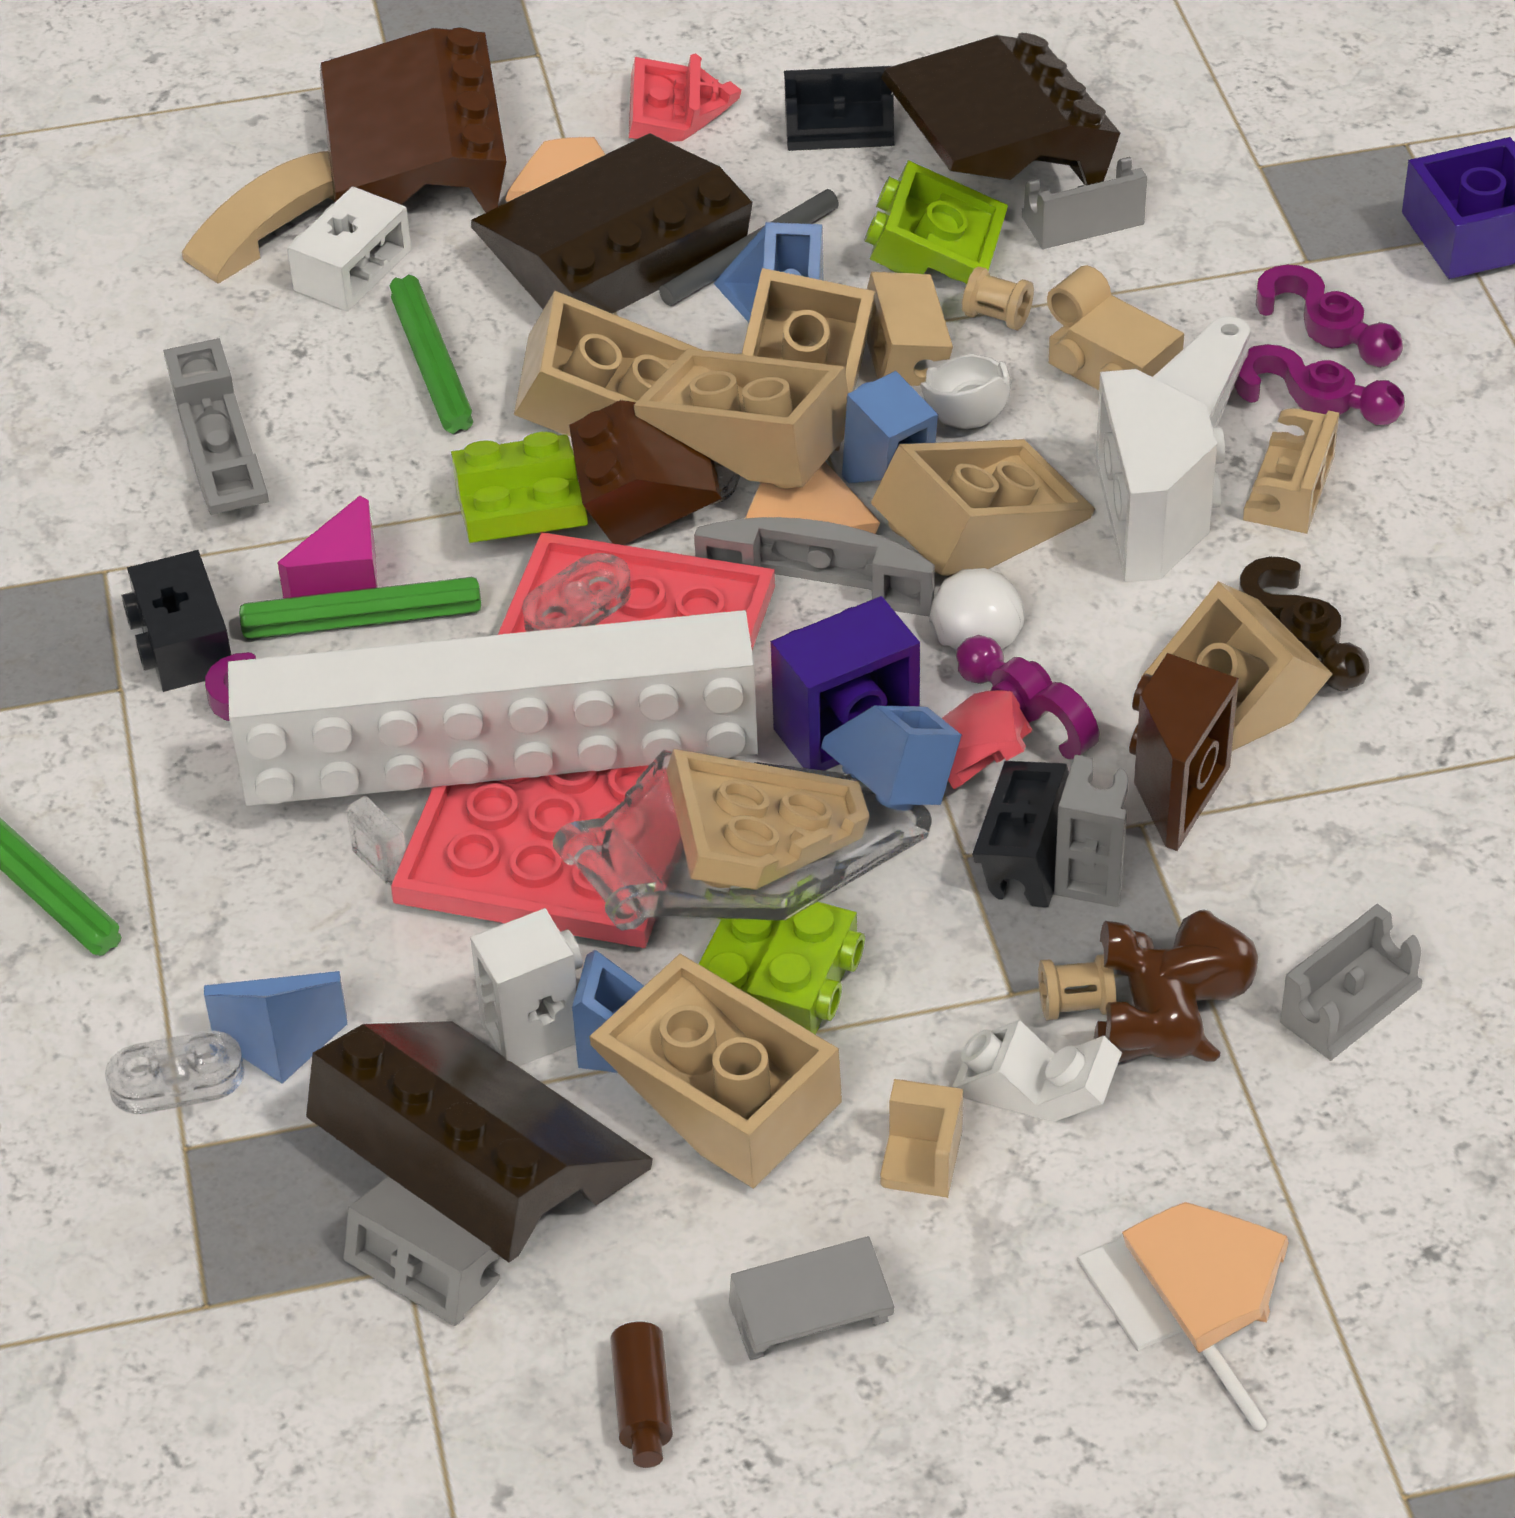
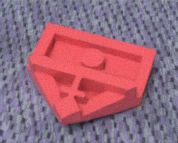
(675, 98)
(990, 731)

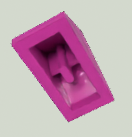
(334, 557)

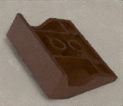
(415, 117)

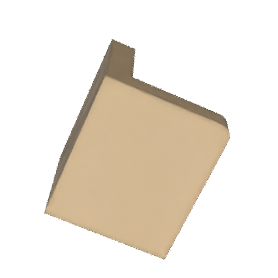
(922, 1137)

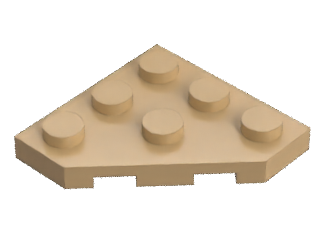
(758, 821)

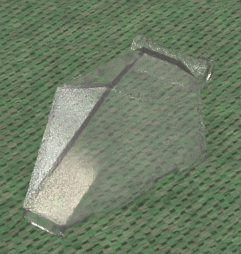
(648, 875)

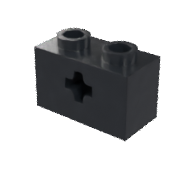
(177, 618)

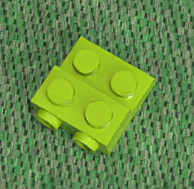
(934, 225)
(518, 487)
(790, 962)

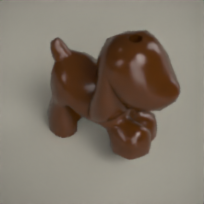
(1205, 964)

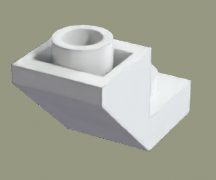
(1025, 1076)

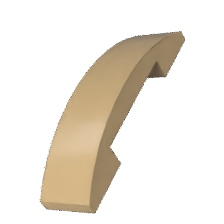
(232, 232)

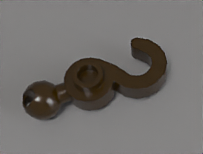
(1307, 618)

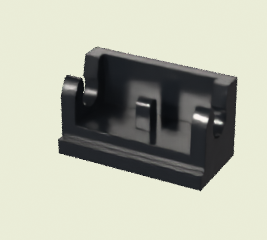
(838, 108)
(1021, 829)

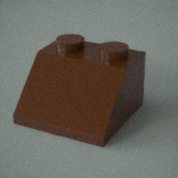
(637, 474)
(1182, 742)

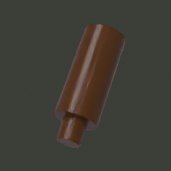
(641, 1391)

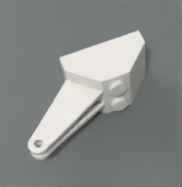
(1162, 449)

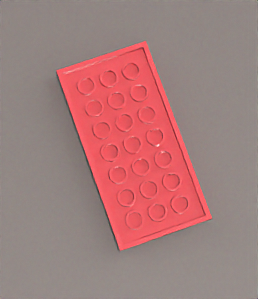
(490, 843)

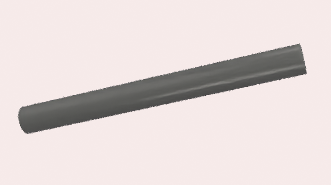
(713, 267)

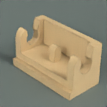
(906, 325)
(1294, 471)

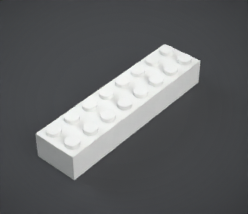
(492, 707)

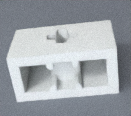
(349, 248)
(527, 986)

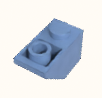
(880, 419)
(897, 754)

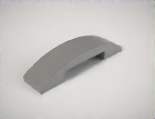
(214, 427)
(824, 554)

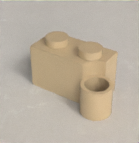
(1105, 331)

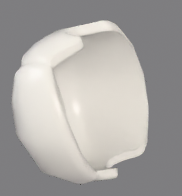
(967, 390)
(974, 605)

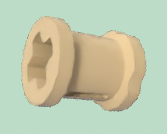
(998, 298)
(1055, 979)

